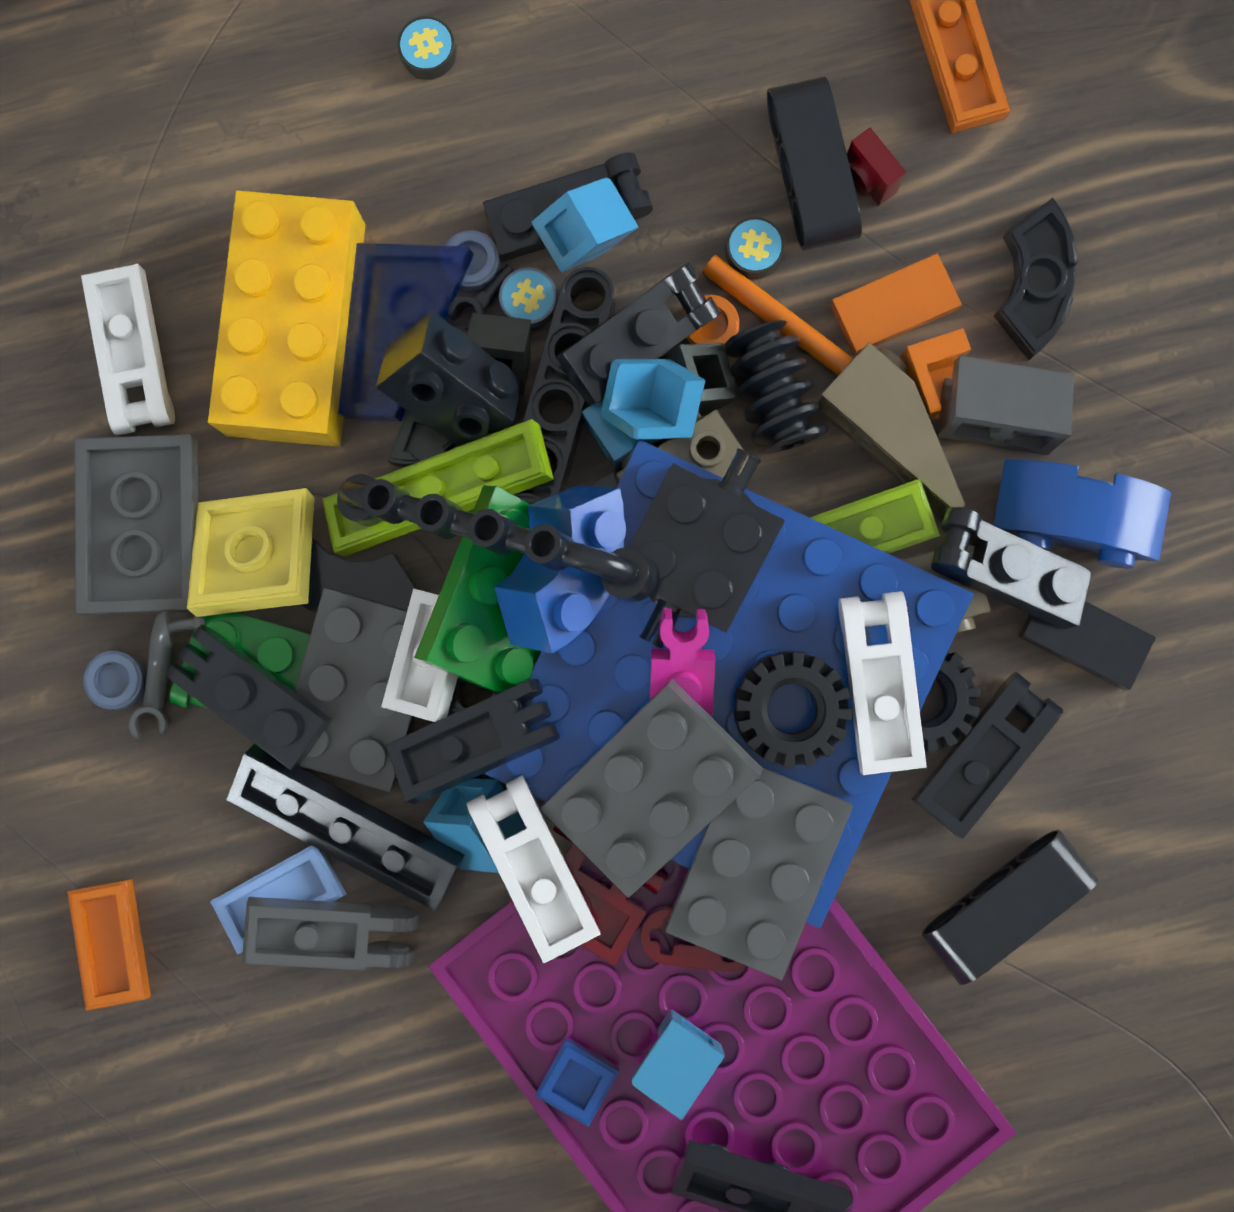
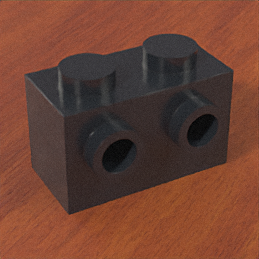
(449, 381)

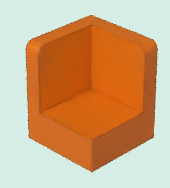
(931, 363)

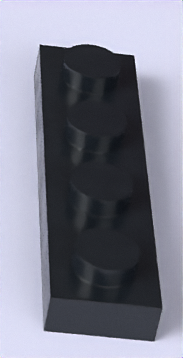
(345, 827)

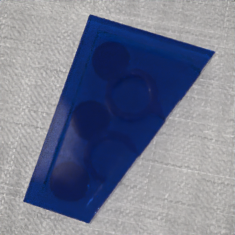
(388, 295)

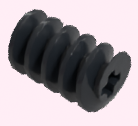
(773, 387)

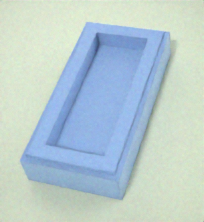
(300, 877)

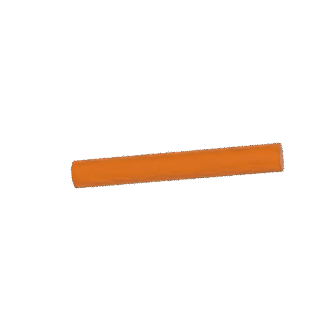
(771, 310)

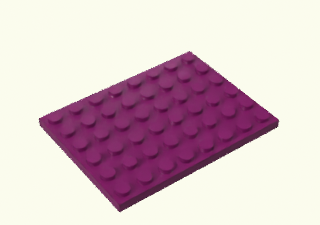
(816, 1071)

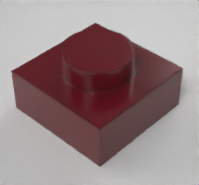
(874, 167)

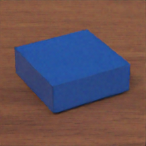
(577, 1081)

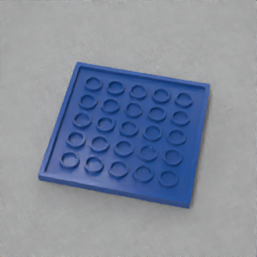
(791, 607)

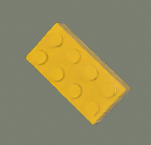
(285, 318)

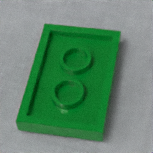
(466, 625)

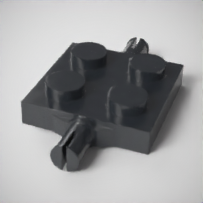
(705, 544)

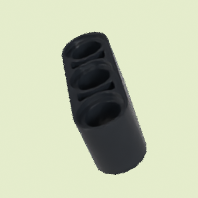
(814, 163)
(1009, 907)

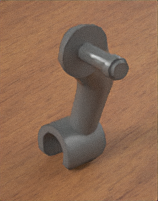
(159, 663)

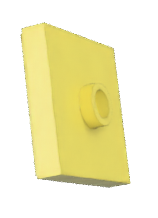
(251, 553)

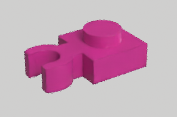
(684, 660)

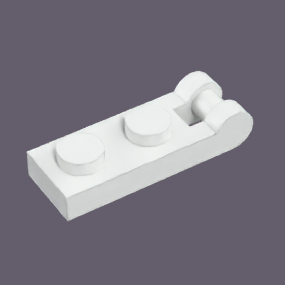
(127, 348)
(882, 685)
(534, 871)

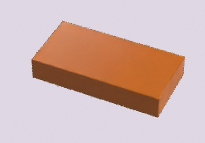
(896, 304)
(109, 944)

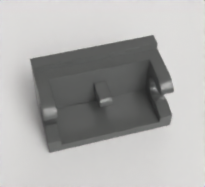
(1006, 405)

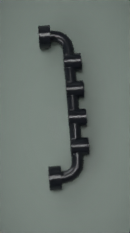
(623, 572)

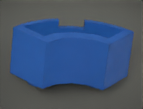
(1059, 508)
(553, 607)

